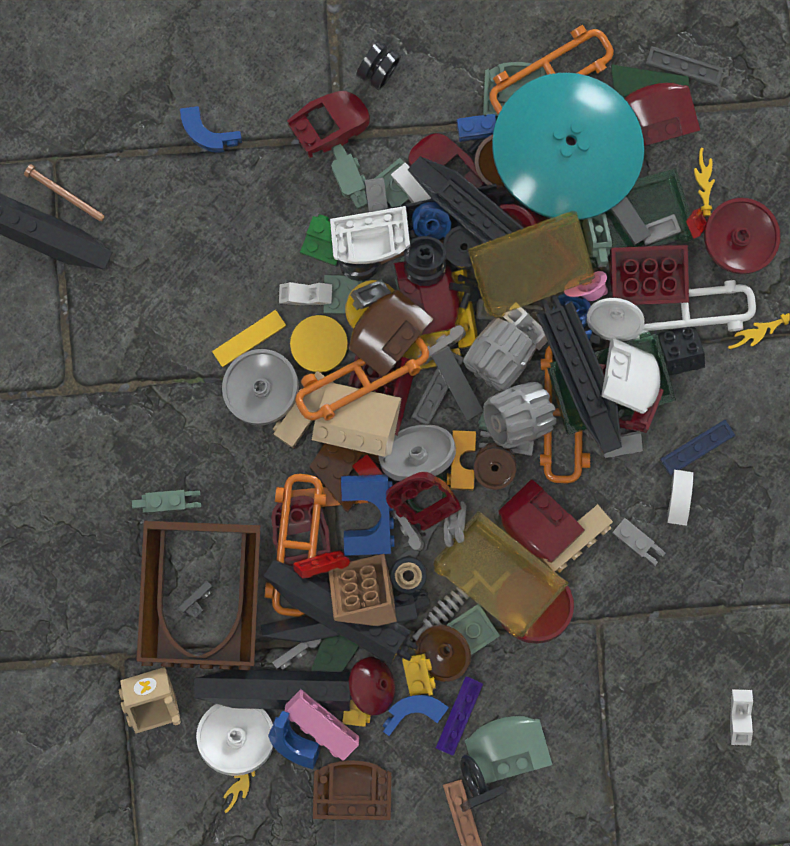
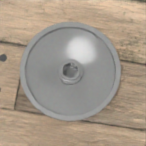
(260, 387)
(419, 450)

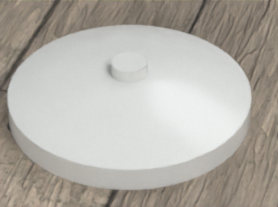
(234, 739)

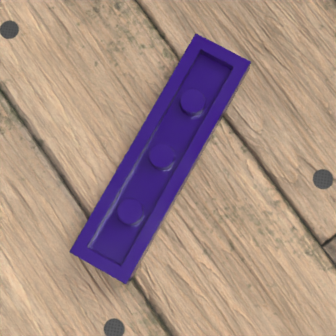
(459, 715)

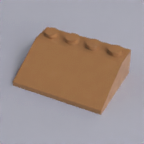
(363, 592)

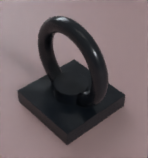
(482, 793)

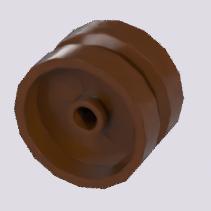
(498, 477)

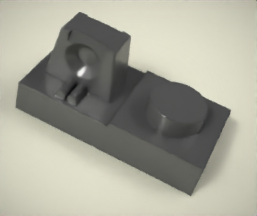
(369, 294)
(191, 605)

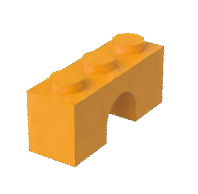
(460, 477)

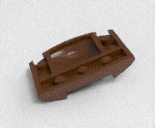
(388, 331)
(352, 791)

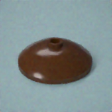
(485, 164)
(445, 664)

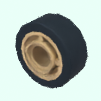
(400, 567)

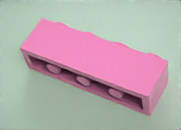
(322, 725)

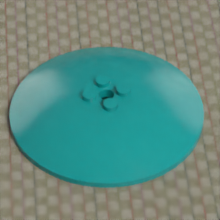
(560, 177)

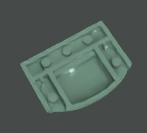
(511, 69)
(508, 747)

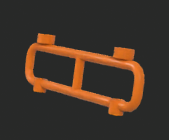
(580, 35)
(311, 383)
(582, 460)
(283, 496)

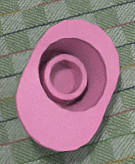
(591, 291)

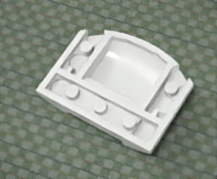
(370, 236)
(631, 376)

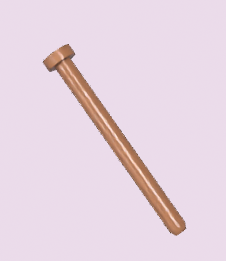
(30, 171)

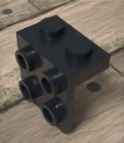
(682, 350)

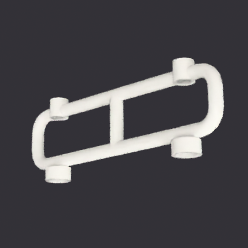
(734, 322)

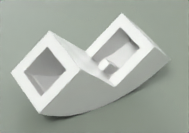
(409, 184)
(304, 294)
(528, 325)
(680, 497)
(740, 717)

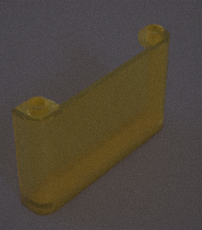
(531, 264)
(500, 575)

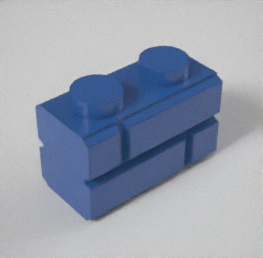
(475, 127)

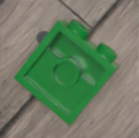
(319, 241)

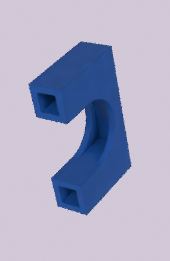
(378, 538)

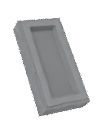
(662, 229)

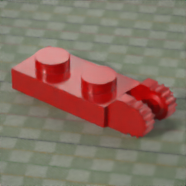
(321, 564)

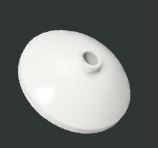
(615, 319)

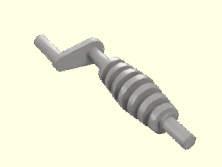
(445, 609)

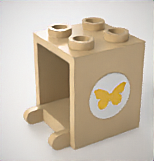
(149, 700)

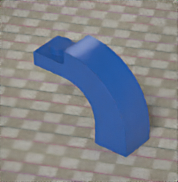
(204, 138)
(414, 704)
(292, 745)

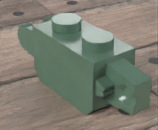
(348, 178)
(598, 238)
(166, 502)

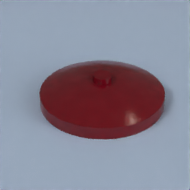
(742, 236)
(552, 622)

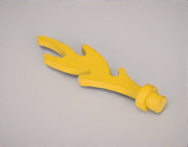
(702, 179)
(758, 334)
(241, 785)

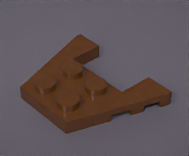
(336, 462)

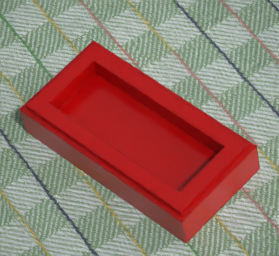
(696, 223)

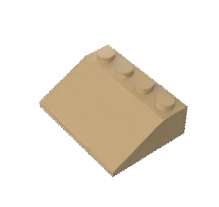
(361, 425)

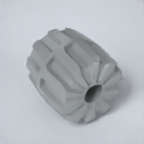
(499, 354)
(519, 415)

